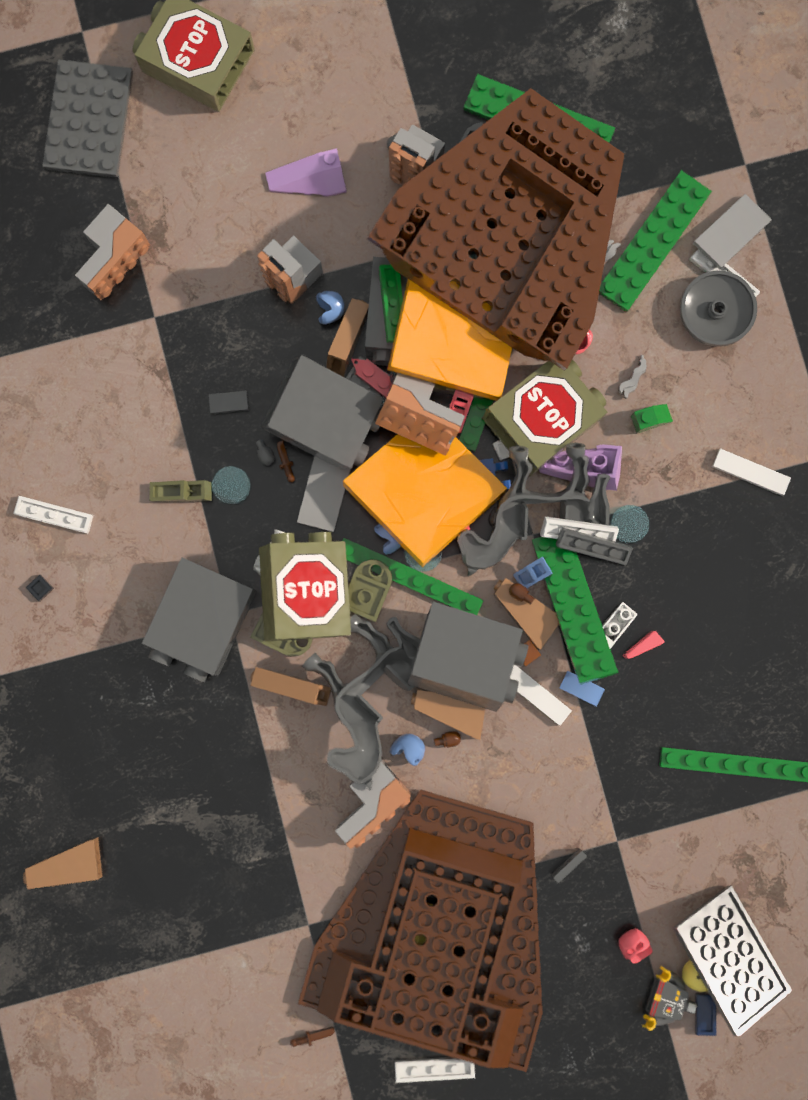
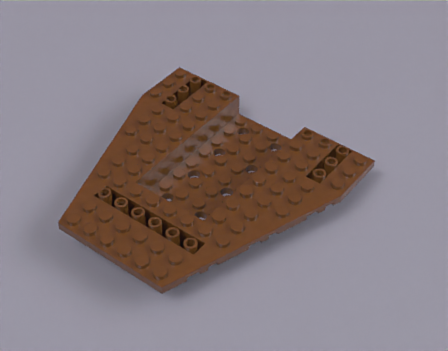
(550, 169)
(361, 958)

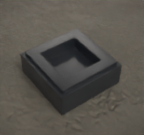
(39, 587)

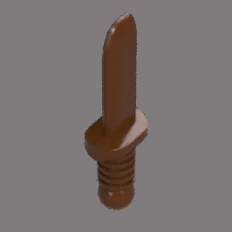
(285, 461)
(310, 1037)

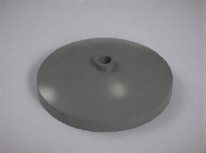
(730, 297)

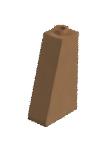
(347, 337)
(535, 619)
(290, 686)
(450, 711)
(71, 866)

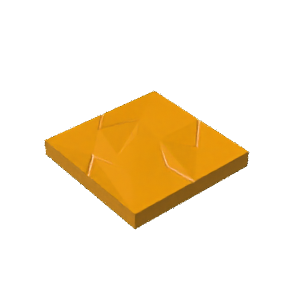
(447, 347)
(424, 494)

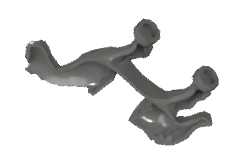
(512, 511)
(353, 711)

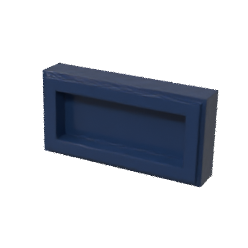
(705, 1015)

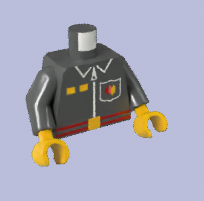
(667, 1000)

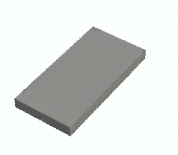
(732, 231)
(323, 495)

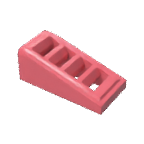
(463, 395)
(647, 643)

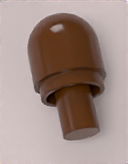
(520, 593)
(448, 739)

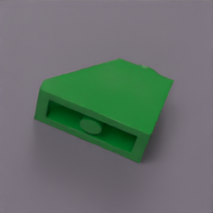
(651, 417)

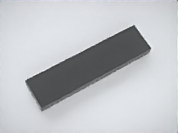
(594, 546)

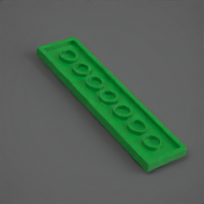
(490, 97)
(654, 241)
(576, 612)

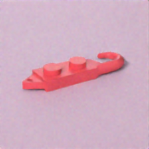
(372, 376)

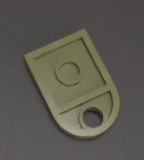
(368, 590)
(287, 647)

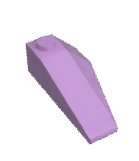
(310, 175)
(602, 460)

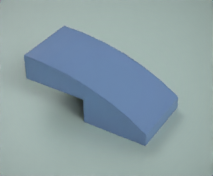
(533, 573)
(588, 691)

